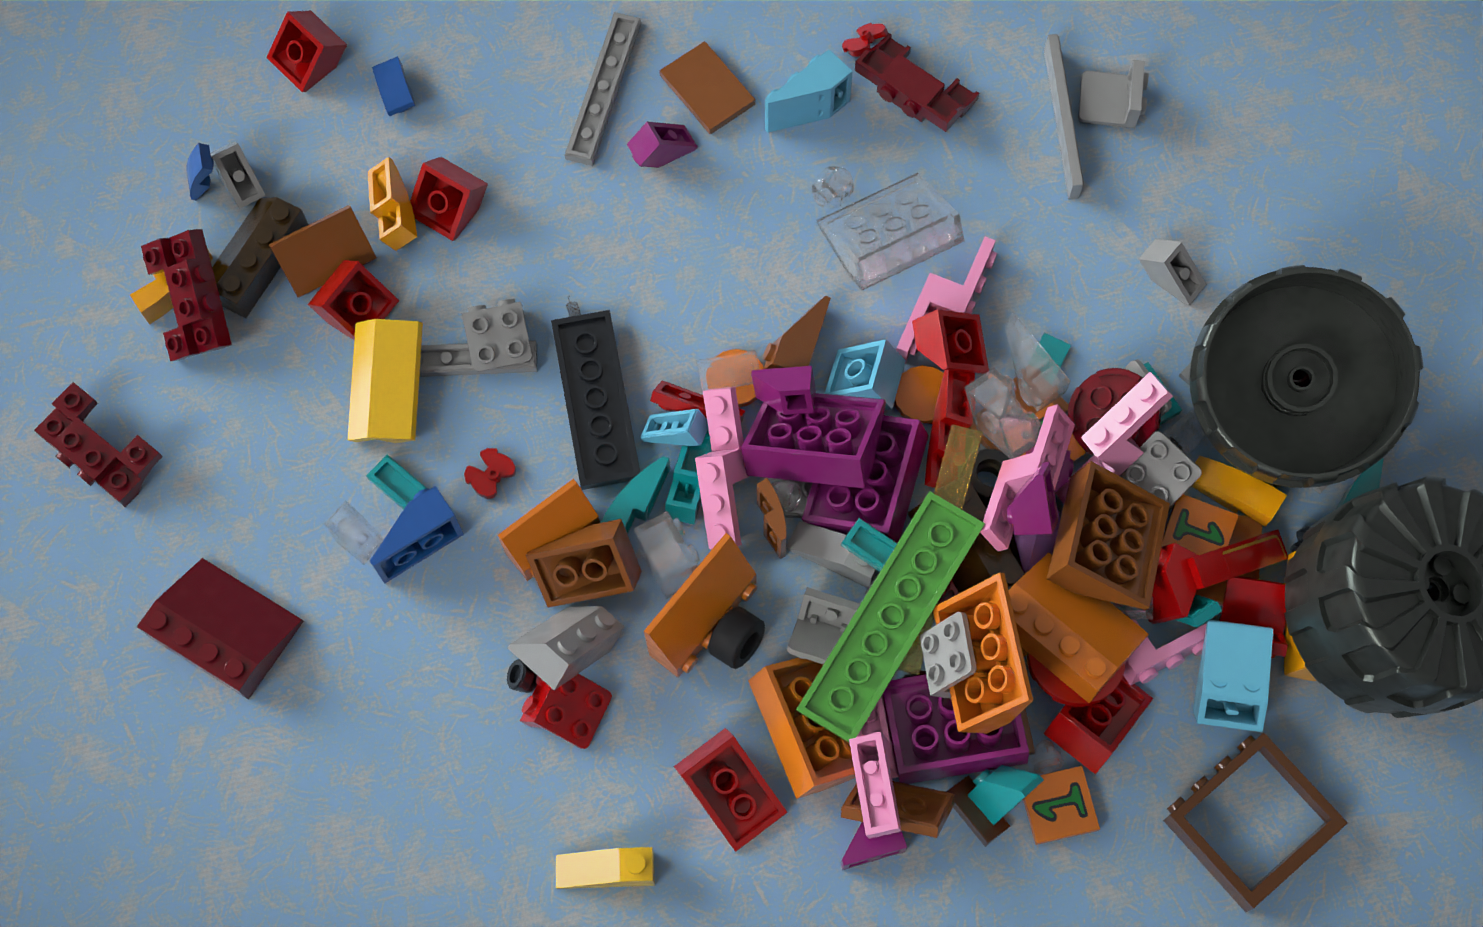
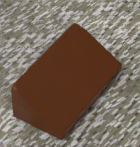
(973, 816)

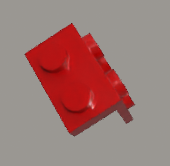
(1257, 604)
(569, 711)

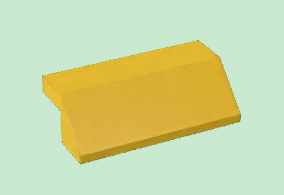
(385, 381)

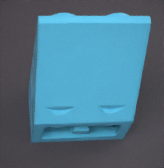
(810, 95)
(1234, 676)

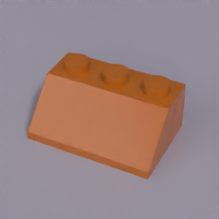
(550, 520)

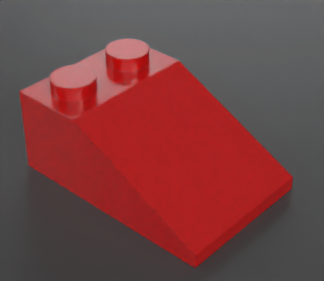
(1097, 730)
(730, 789)

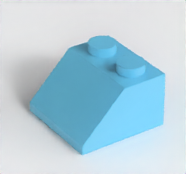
(867, 372)

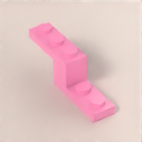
(949, 295)
(1112, 434)
(722, 466)
(1015, 472)
(1147, 661)
(874, 769)

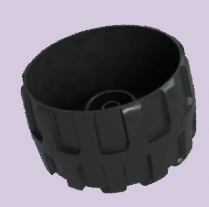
(1357, 367)
(1393, 599)

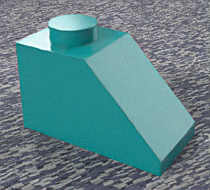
(1002, 790)

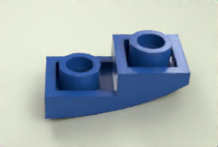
(393, 86)
(198, 168)

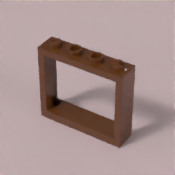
(1246, 897)

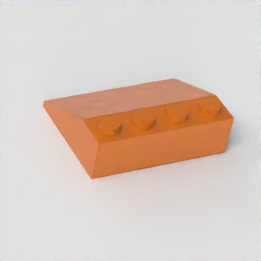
(698, 606)
(1071, 633)
(1001, 682)
(808, 752)

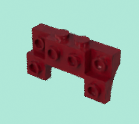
(912, 87)
(192, 293)
(99, 462)

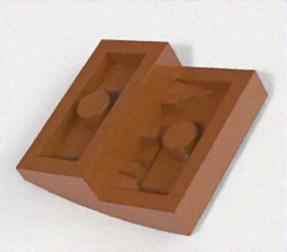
(774, 519)

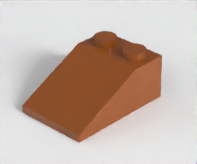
(586, 565)

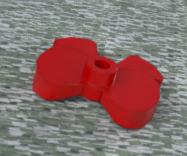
(867, 34)
(486, 481)

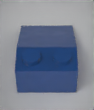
(418, 532)

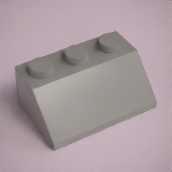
(567, 643)

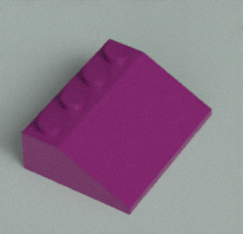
(819, 447)
(888, 488)
(929, 740)

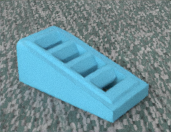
(677, 428)

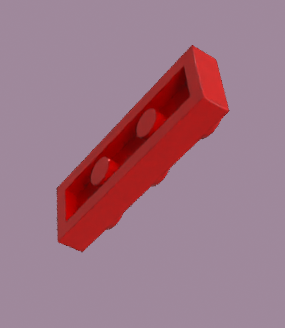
(676, 398)

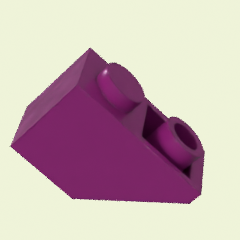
(786, 389)

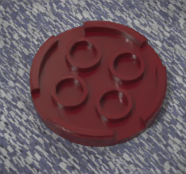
(1098, 396)

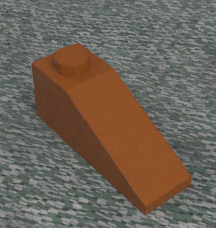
(798, 342)

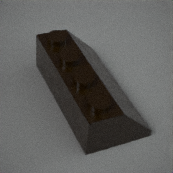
(248, 260)
(982, 558)

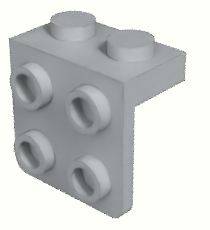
(1113, 97)
(497, 335)
(1163, 469)
(820, 625)
(948, 654)

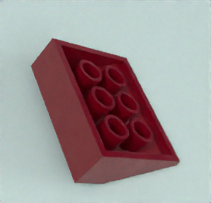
(221, 626)

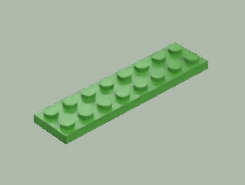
(890, 617)

